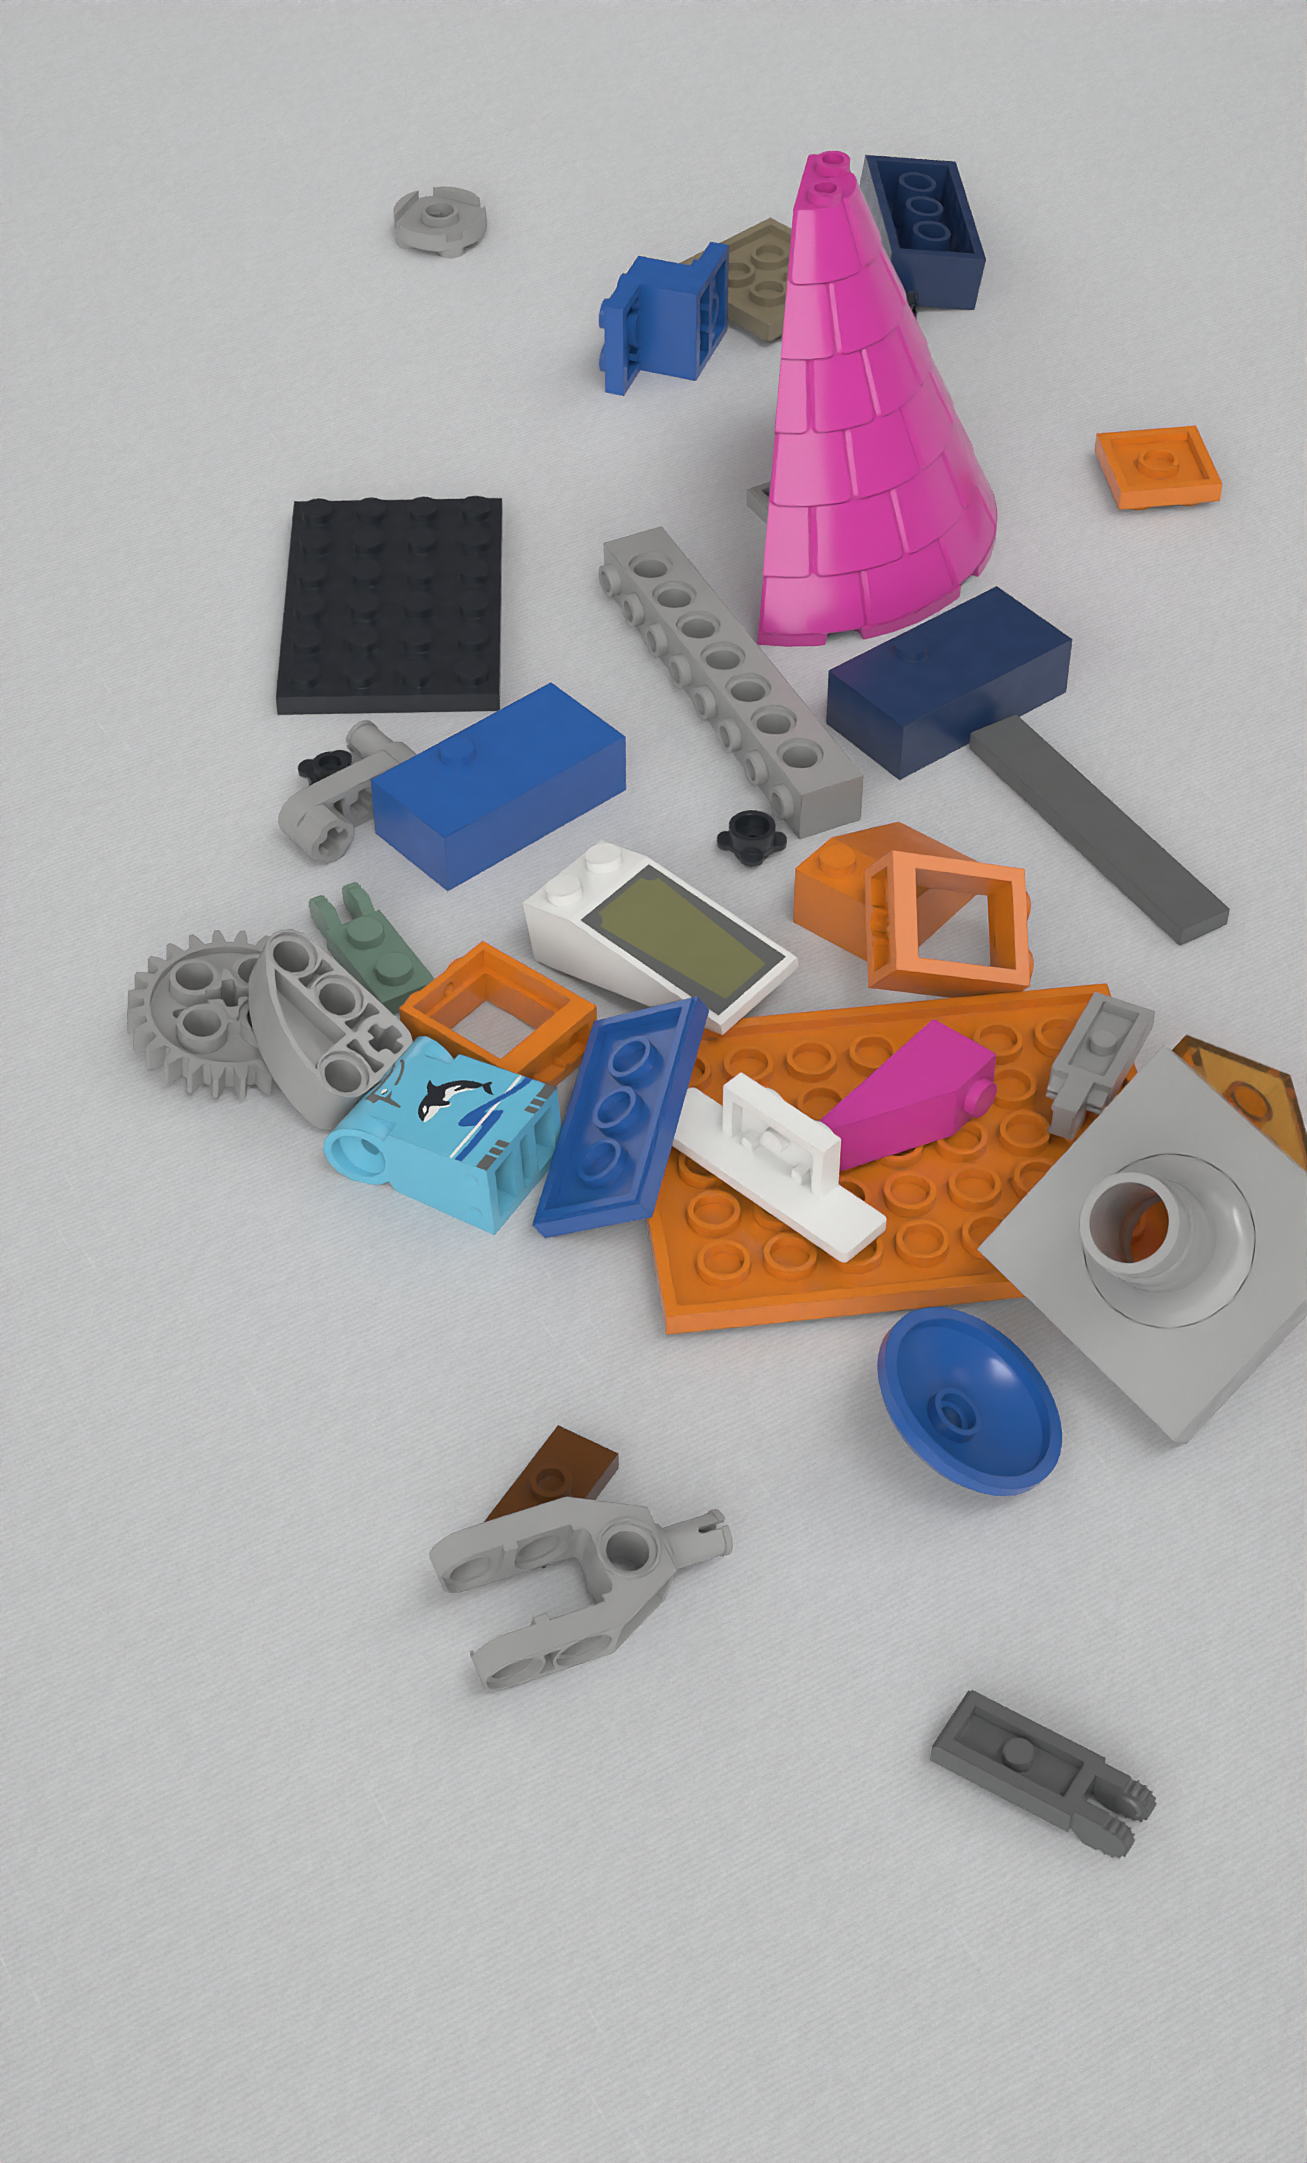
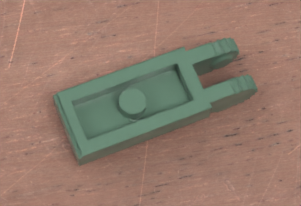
(370, 948)

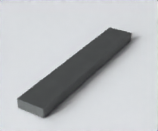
(1099, 830)

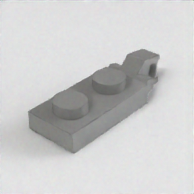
(1095, 1060)

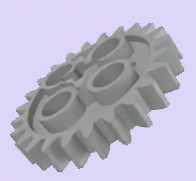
(197, 1015)

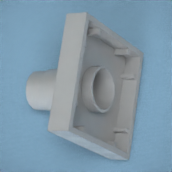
(1220, 1287)

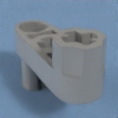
(326, 812)

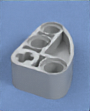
(319, 1028)

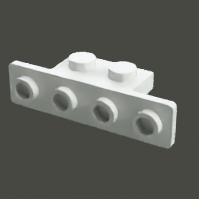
(778, 1163)

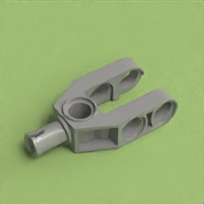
(591, 1534)

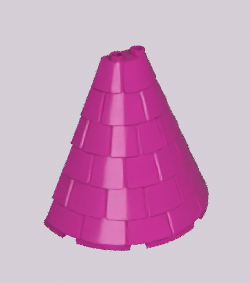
(870, 467)

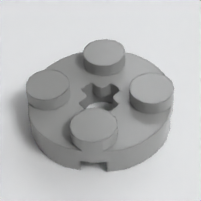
(440, 221)

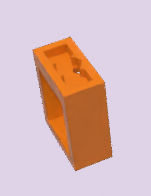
(893, 927)
(485, 973)

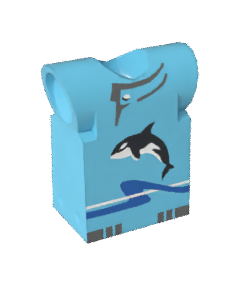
(451, 1134)

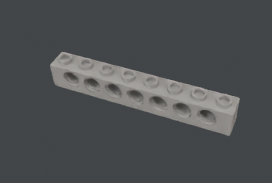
(732, 683)

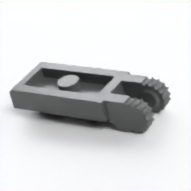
(1042, 1773)

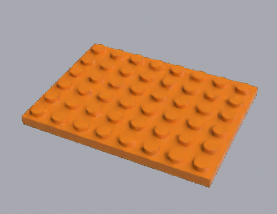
(738, 1266)

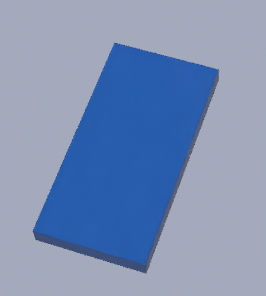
(621, 1118)

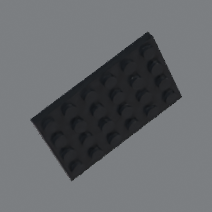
(392, 607)

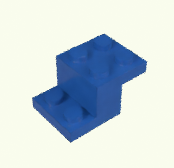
(665, 318)

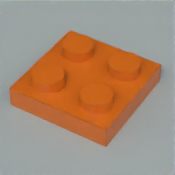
(1158, 467)

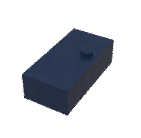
(926, 228)
(947, 679)

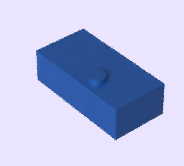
(499, 785)

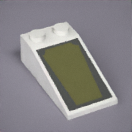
(651, 937)

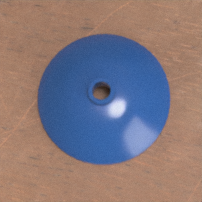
(969, 1402)

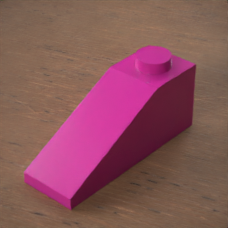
(915, 1096)

